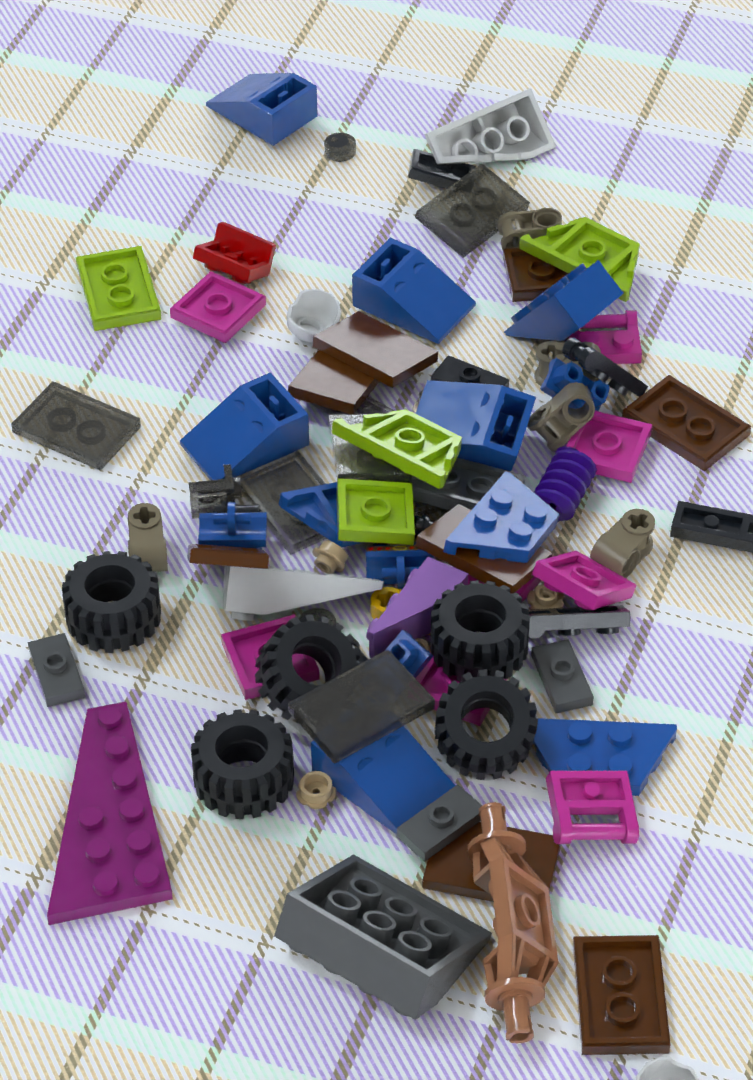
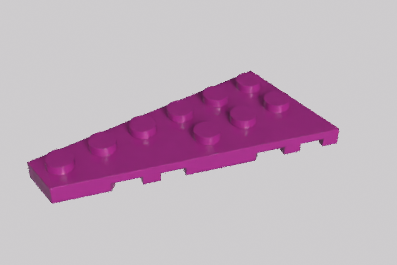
(110, 835)

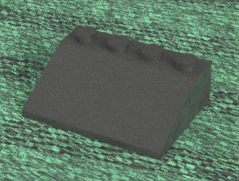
(380, 935)

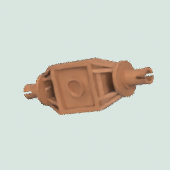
(520, 922)

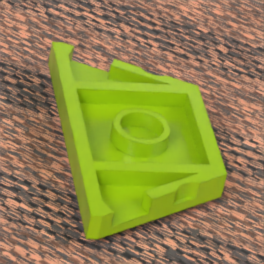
(585, 243)
(405, 442)

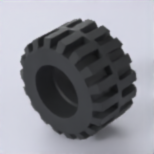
(474, 610)
(107, 623)
(305, 637)
(490, 693)
(246, 788)

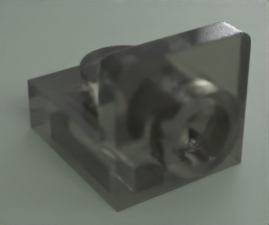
(211, 492)

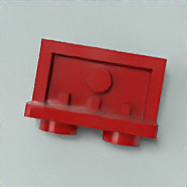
(236, 254)

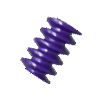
(566, 481)

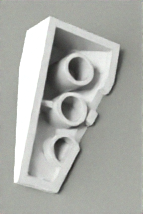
(496, 133)
(275, 590)

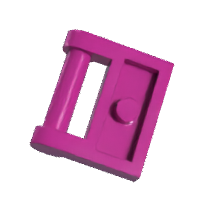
(617, 345)
(592, 795)

